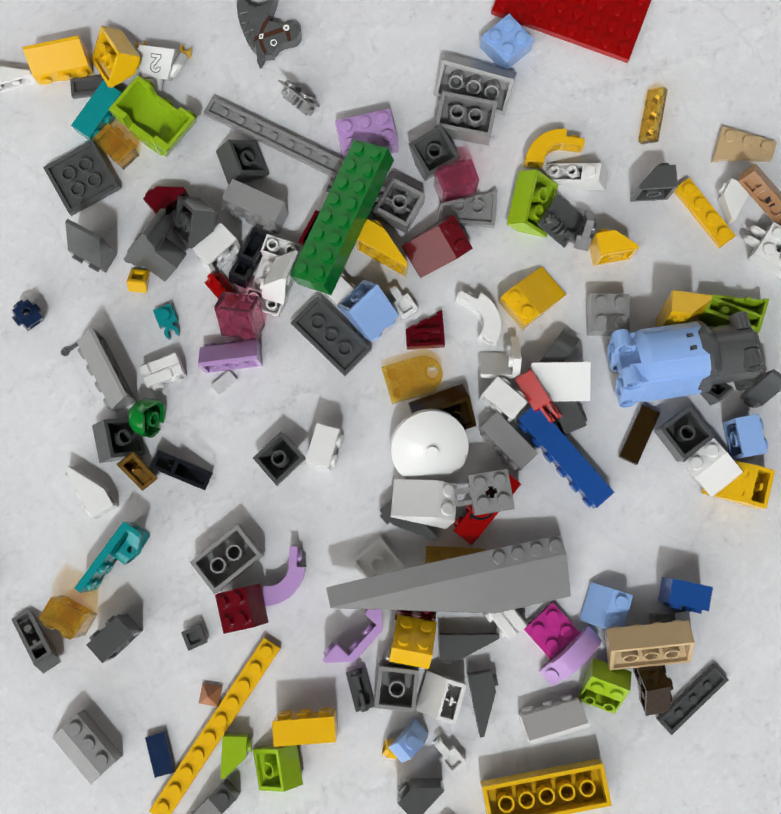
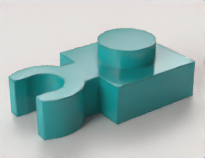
(166, 319)

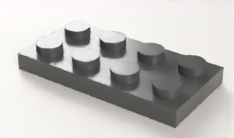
(331, 336)

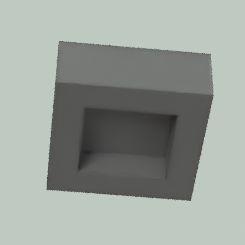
(194, 637)

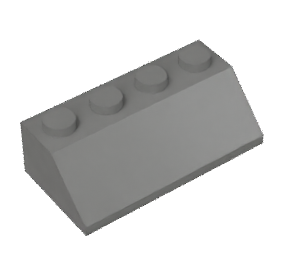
(475, 80)
(105, 370)

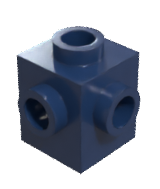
(27, 321)

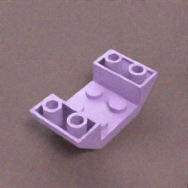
(338, 653)

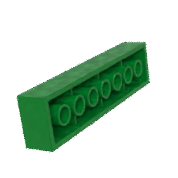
(342, 217)

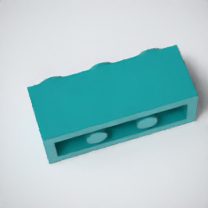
(96, 112)

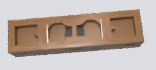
(762, 191)

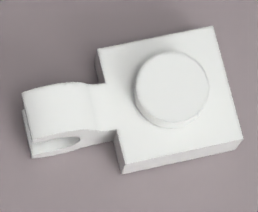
(403, 304)
(450, 758)

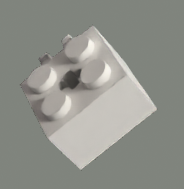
(767, 249)

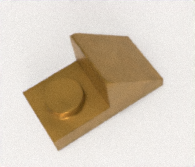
(137, 470)

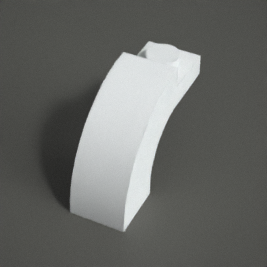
(487, 312)

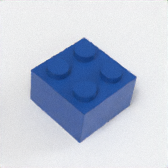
(681, 593)

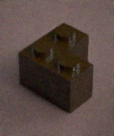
(654, 689)

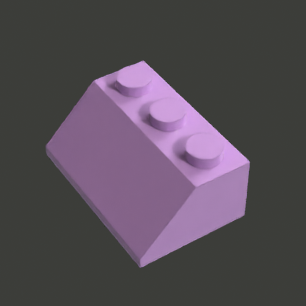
(229, 356)

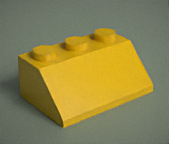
(114, 56)
(58, 60)
(682, 308)

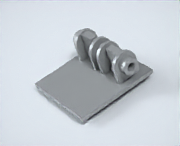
(295, 96)

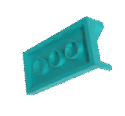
(119, 547)

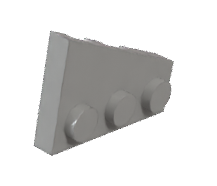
(472, 211)

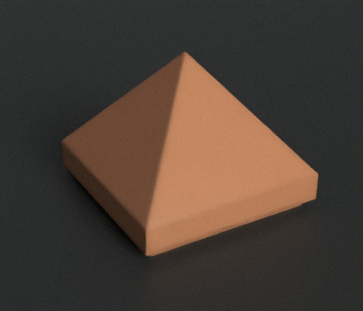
(210, 694)

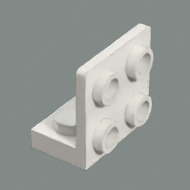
(502, 364)

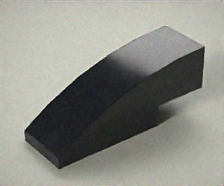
(248, 258)
(180, 469)

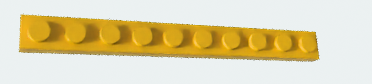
(215, 728)

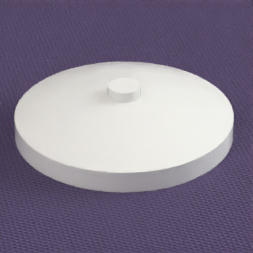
(429, 446)

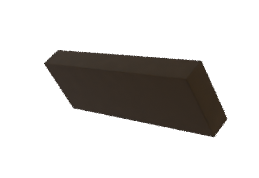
(639, 434)

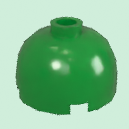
(146, 417)

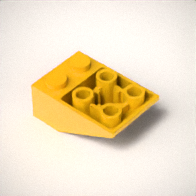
(749, 488)

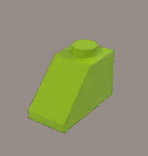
(234, 750)

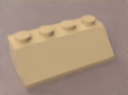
(649, 645)

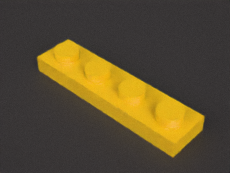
(704, 213)

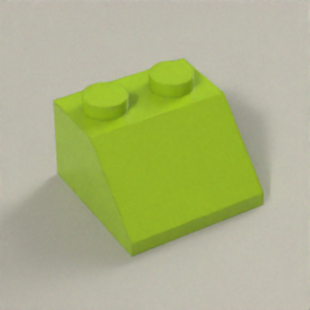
(277, 768)

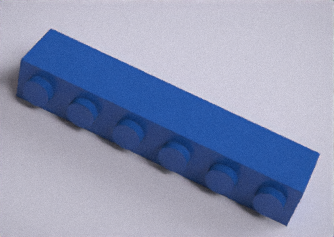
(565, 457)

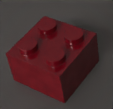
(241, 608)

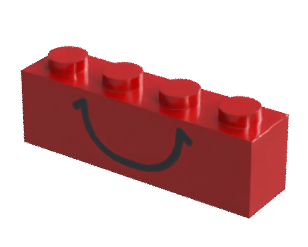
(471, 526)

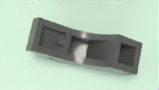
(561, 347)

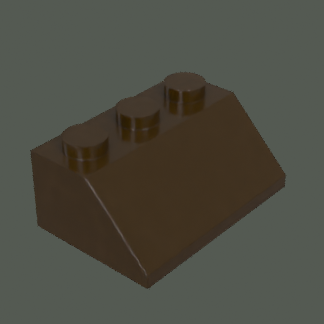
(453, 401)

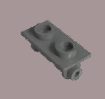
(360, 689)

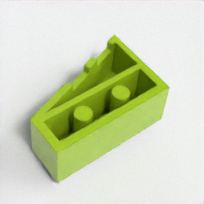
(723, 306)

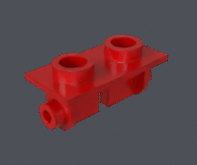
(218, 284)

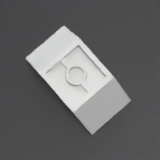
(271, 248)

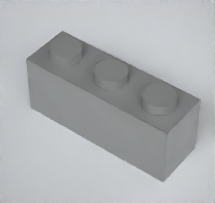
(507, 442)

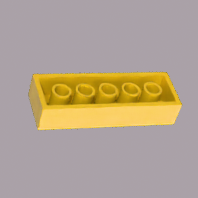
(549, 790)

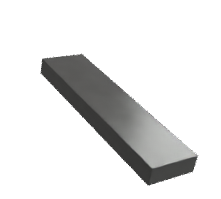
(692, 699)

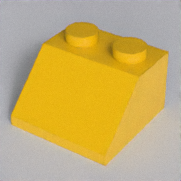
(611, 247)

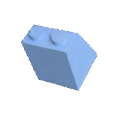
(368, 310)

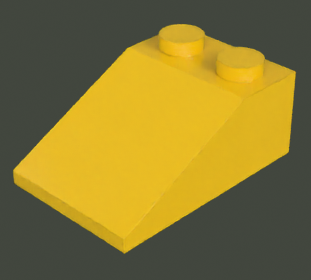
(378, 245)
(531, 298)

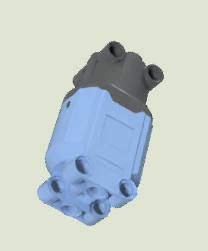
(683, 359)

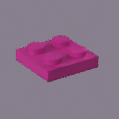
(551, 630)

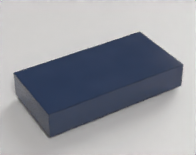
(160, 754)

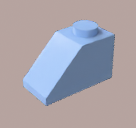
(409, 741)

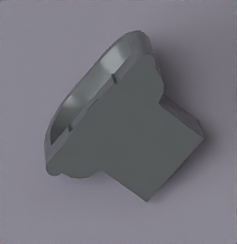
(154, 249)

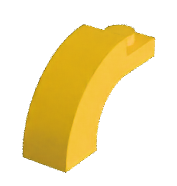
(549, 142)

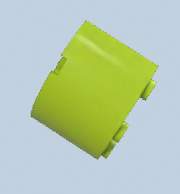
(151, 117)

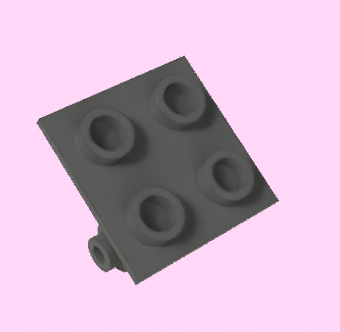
(560, 221)

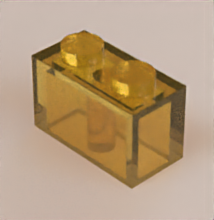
(113, 143)

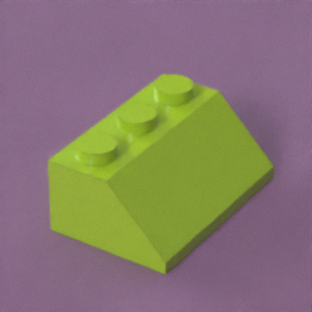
(530, 201)

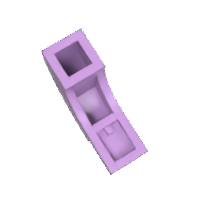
(289, 585)
(572, 657)

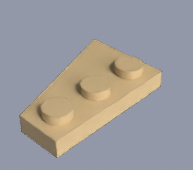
(742, 146)

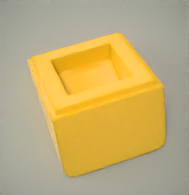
(138, 280)

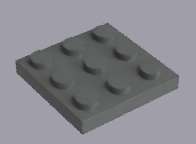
(81, 178)

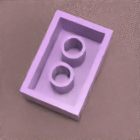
(372, 128)

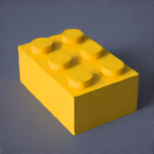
(305, 727)

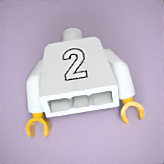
(161, 63)

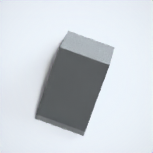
(717, 393)

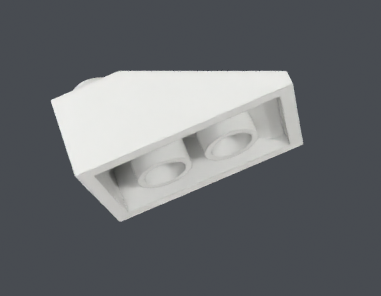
(424, 502)

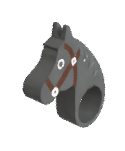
(263, 34)

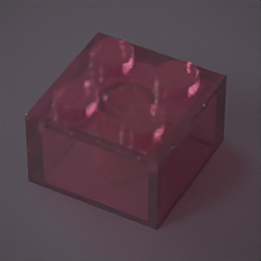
(456, 181)
(239, 316)

